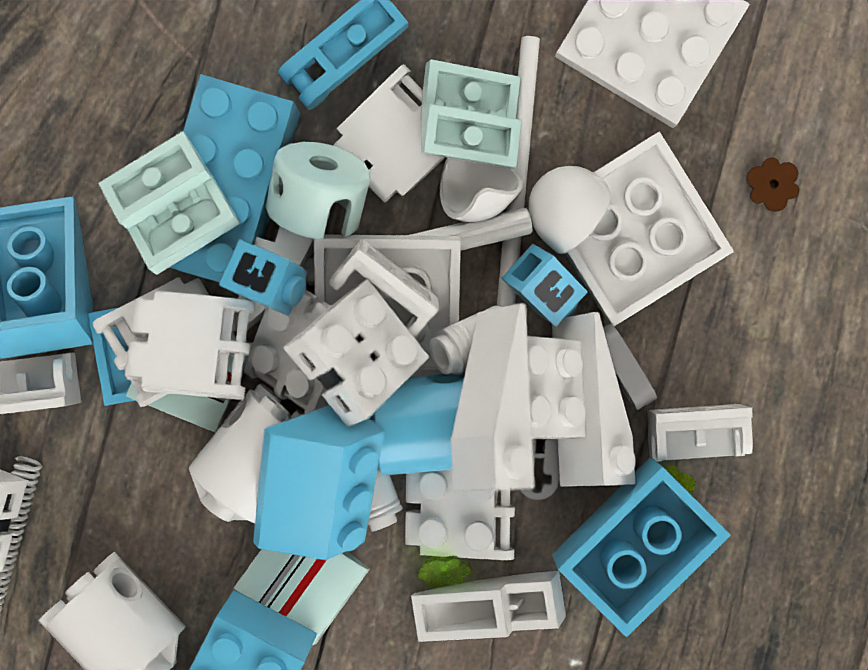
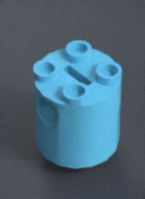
(419, 424)

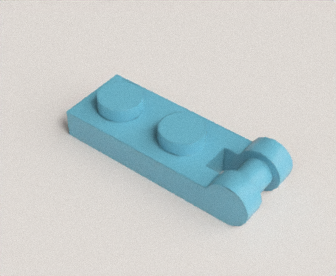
(343, 48)

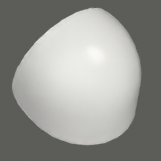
(477, 190)
(567, 206)

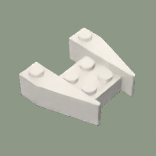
(539, 390)

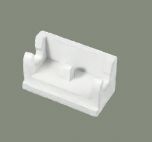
(402, 293)
(38, 383)
(699, 432)

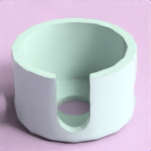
(309, 180)

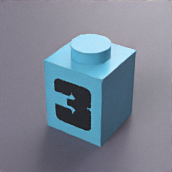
(264, 278)
(544, 285)

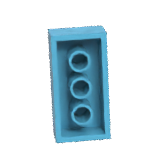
(238, 141)

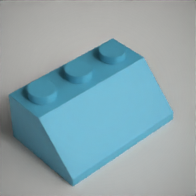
(316, 484)

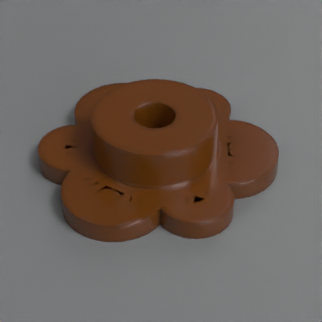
(784, 180)

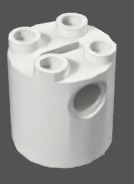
(230, 462)
(115, 621)

